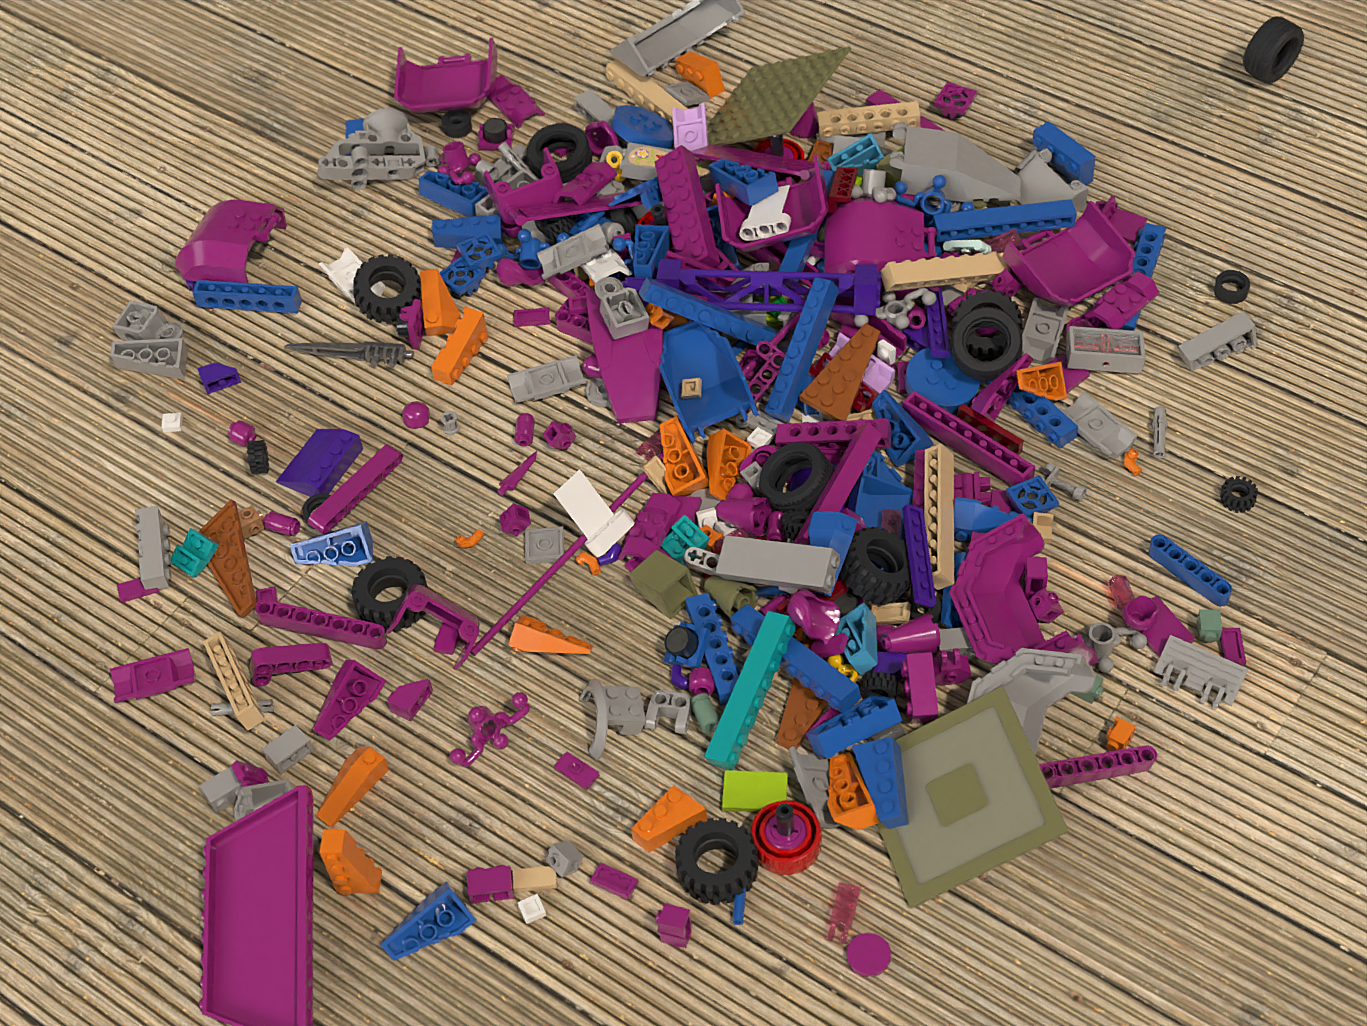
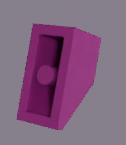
(409, 698)

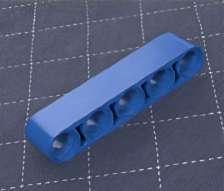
(1190, 570)

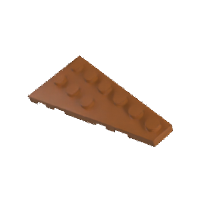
(841, 379)
(230, 558)
(801, 710)

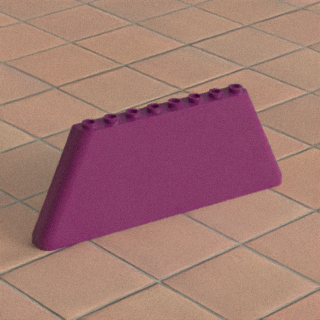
(260, 916)

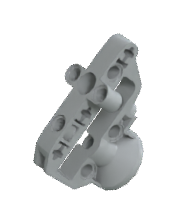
(383, 131)

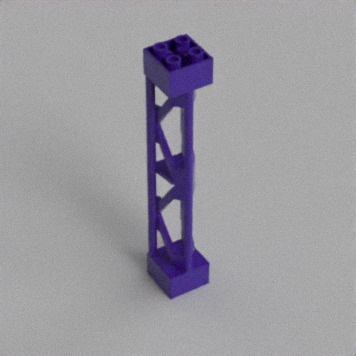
(865, 282)

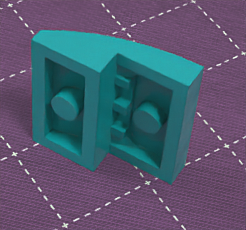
(684, 535)
(194, 552)

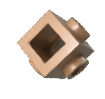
(250, 521)

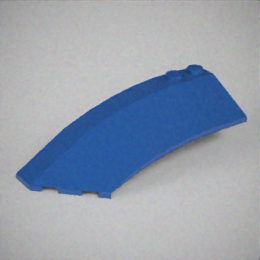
(879, 490)

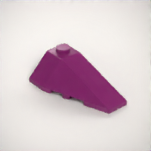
(996, 394)
(349, 694)

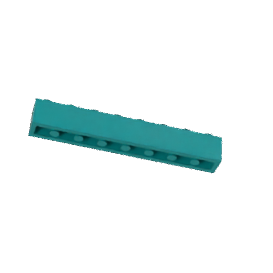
(750, 691)

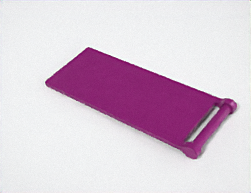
(802, 168)
(567, 207)

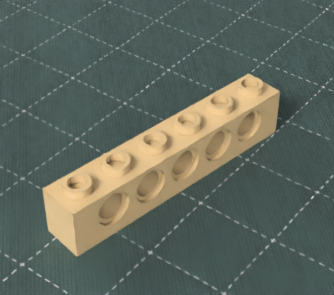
(867, 119)
(234, 681)

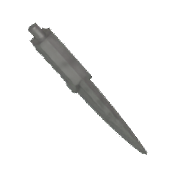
(369, 351)

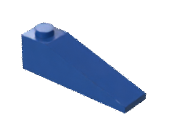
(974, 517)

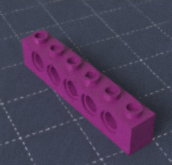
(822, 433)

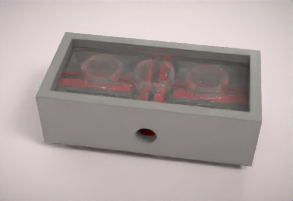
(1105, 349)

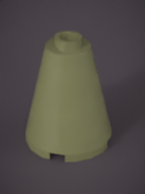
(730, 594)

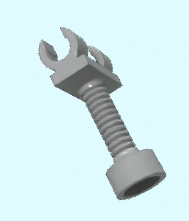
(1052, 473)

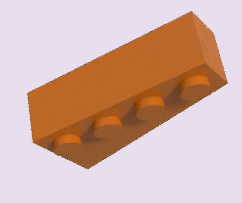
(460, 347)
(347, 864)

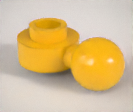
(616, 166)
(837, 662)

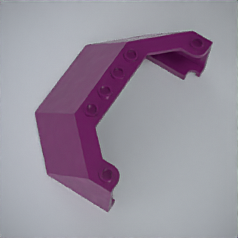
(993, 601)

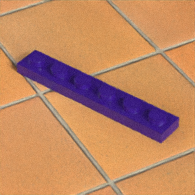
(937, 327)
(919, 555)

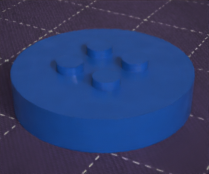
(642, 127)
(940, 381)

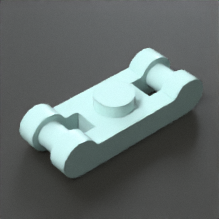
(967, 246)

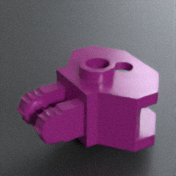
(951, 668)

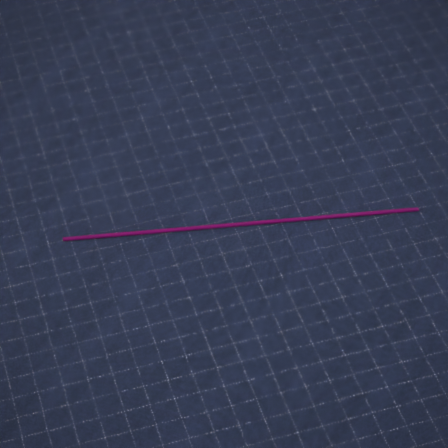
(613, 507)

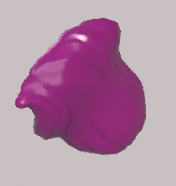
(604, 136)
(512, 274)
(816, 616)

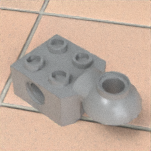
(621, 308)
(145, 322)

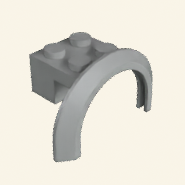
(614, 707)

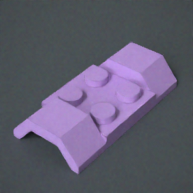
(690, 127)
(878, 373)

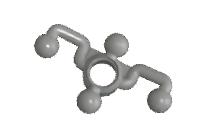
(873, 186)
(896, 311)
(1104, 637)

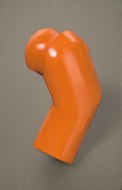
(1130, 462)
(470, 541)
(584, 557)

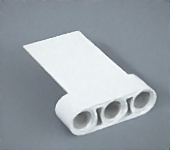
(767, 213)
(592, 514)

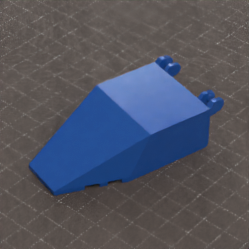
(702, 353)

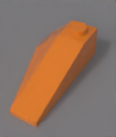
(438, 306)
(1043, 381)
(724, 459)
(683, 467)
(533, 636)
(352, 782)
(848, 796)

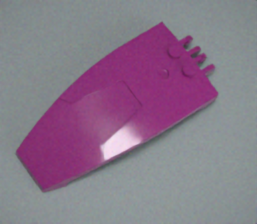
(627, 366)

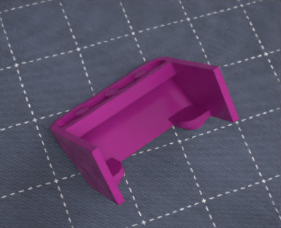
(534, 193)
(421, 598)

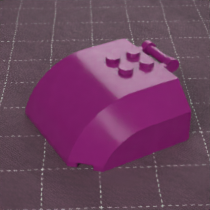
(446, 86)
(804, 203)
(875, 235)
(223, 239)
(1073, 261)

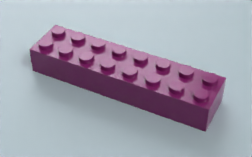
(686, 206)

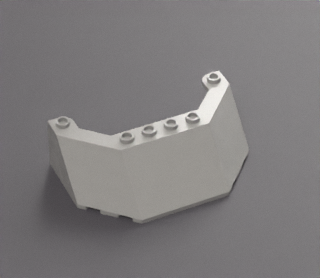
(676, 34)
(1035, 683)

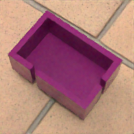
(919, 688)

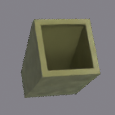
(664, 583)

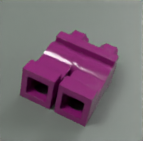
(969, 486)

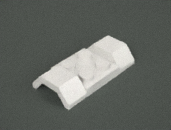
(605, 265)
(343, 273)

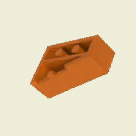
(701, 72)
(667, 819)

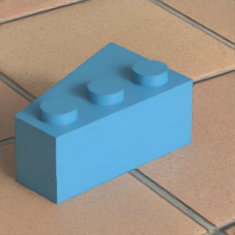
(860, 155)
(862, 640)

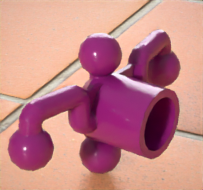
(458, 161)
(481, 714)

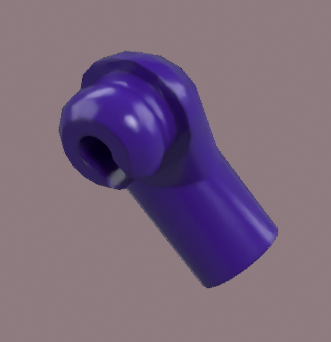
(611, 556)
(677, 679)

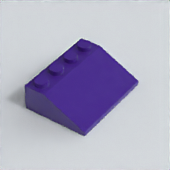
(321, 461)

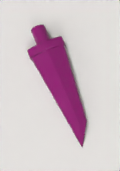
(515, 476)

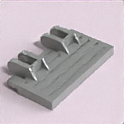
(1201, 670)

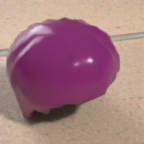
(1140, 613)

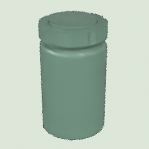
(705, 713)

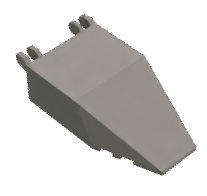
(967, 168)

